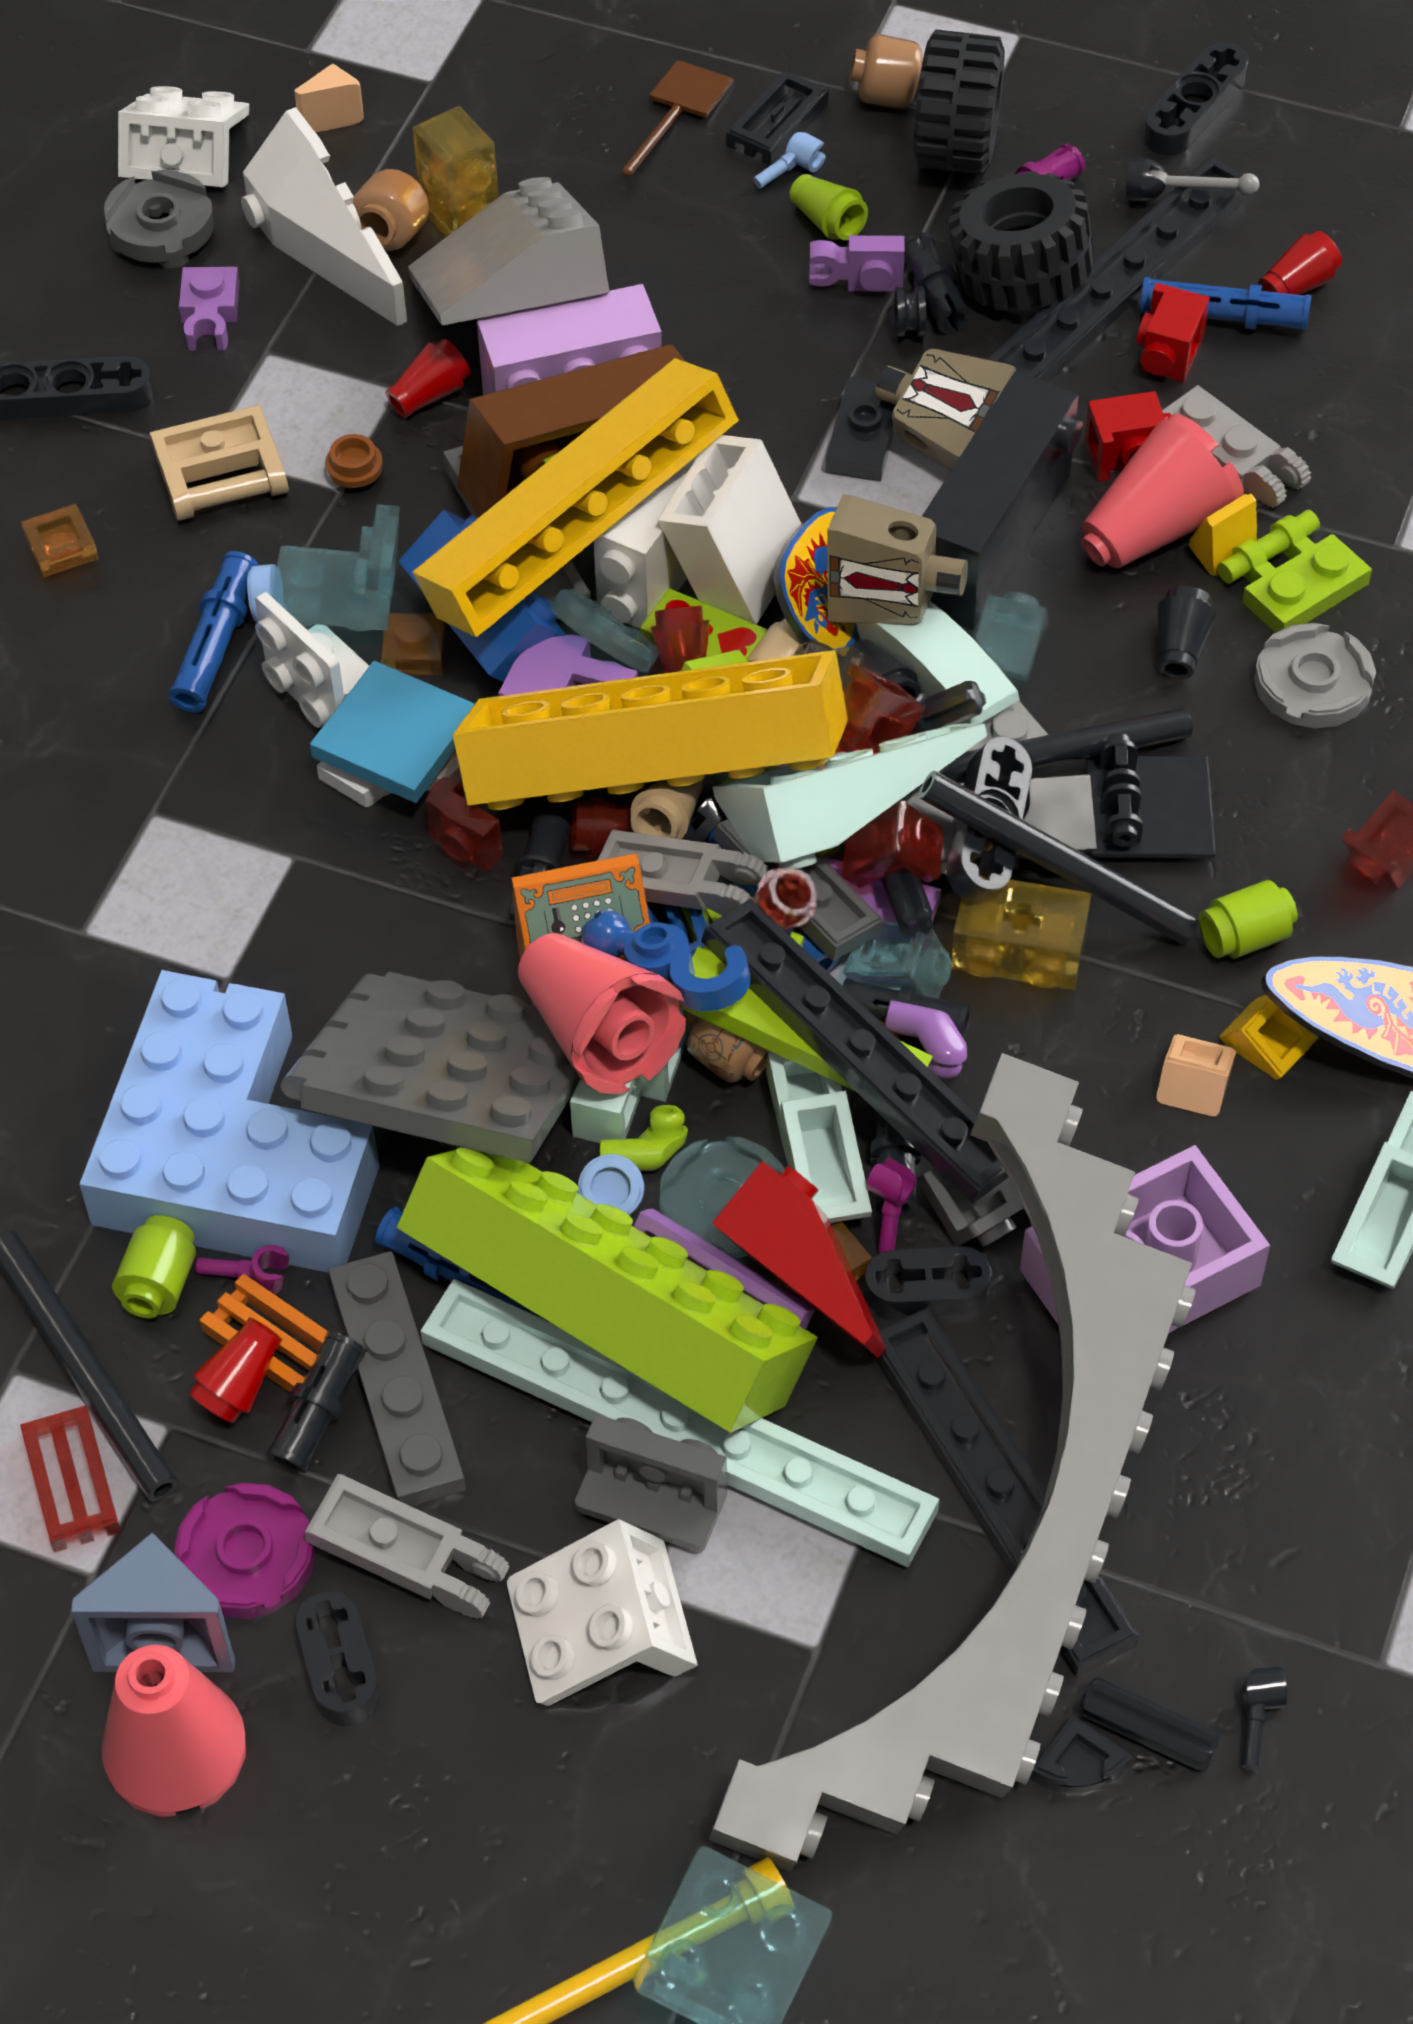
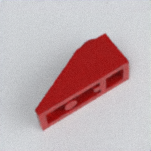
(795, 1242)

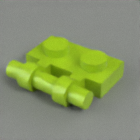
(1303, 586)

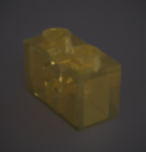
(455, 168)
(1023, 935)

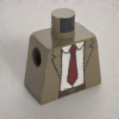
(942, 401)
(885, 564)

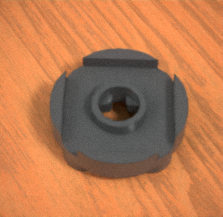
(165, 239)

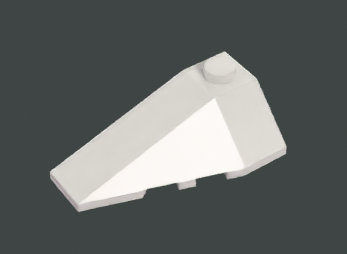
(315, 220)

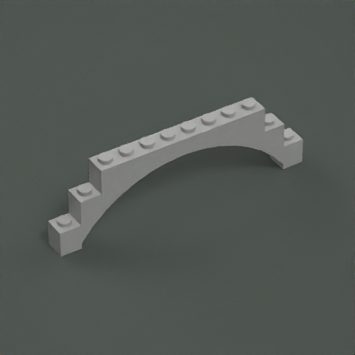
(983, 1701)

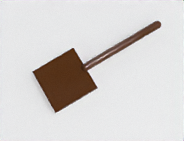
(685, 89)

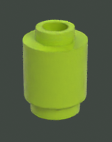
(1248, 920)
(155, 1267)

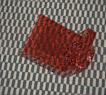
(462, 828)
(894, 841)
(1384, 843)

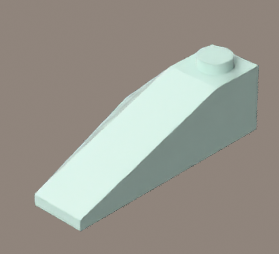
(799, 812)

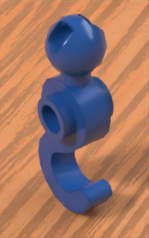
(666, 952)

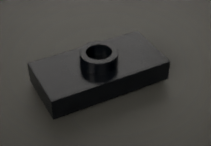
(861, 432)

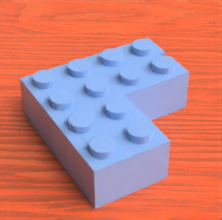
(205, 1146)

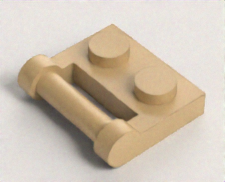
(215, 448)

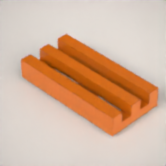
(235, 1307)

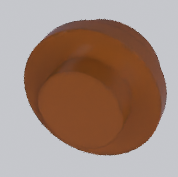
(353, 461)

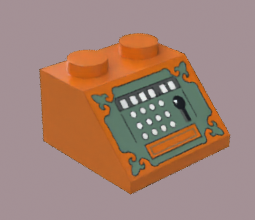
(571, 895)

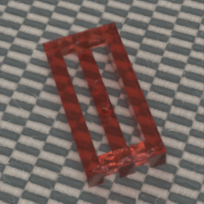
(83, 1525)

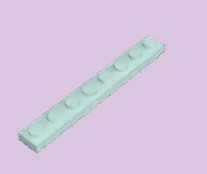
(760, 1456)

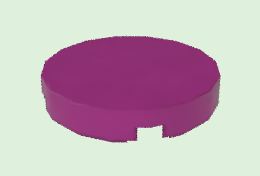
(247, 1548)

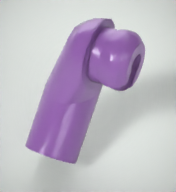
(934, 1031)

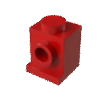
(1172, 331)
(1119, 428)

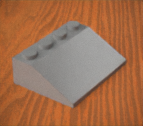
(514, 256)

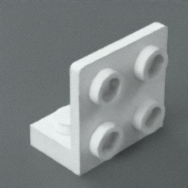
(178, 134)
(304, 662)
(599, 1611)

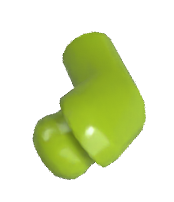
(656, 1143)

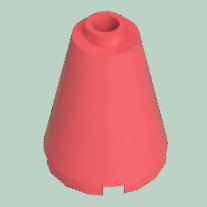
(1160, 494)
(600, 1013)
(170, 1734)

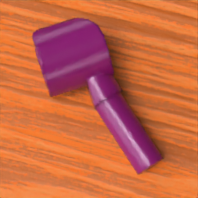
(895, 1185)
(265, 1257)

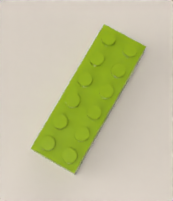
(610, 1284)

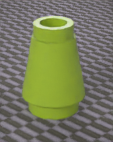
(830, 206)

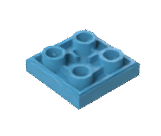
(392, 731)

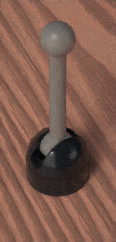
(1148, 179)

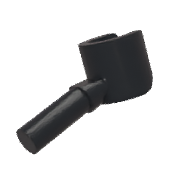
(1261, 1690)

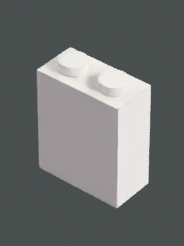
(731, 526)
(636, 558)

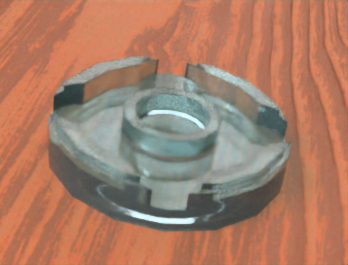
(603, 630)
(705, 1180)

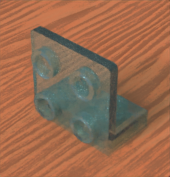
(342, 585)
(731, 1945)

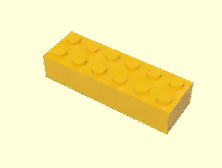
(652, 730)

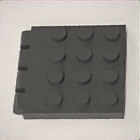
(437, 1066)

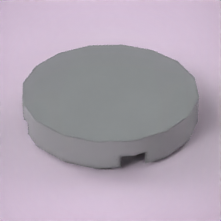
(1314, 676)

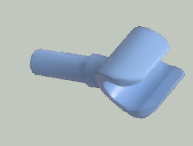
(800, 151)

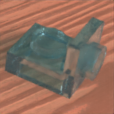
(1012, 632)
(901, 960)

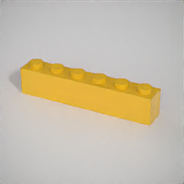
(575, 496)

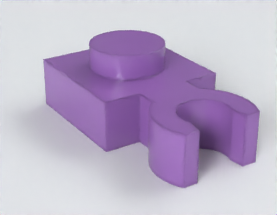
(867, 263)
(207, 301)

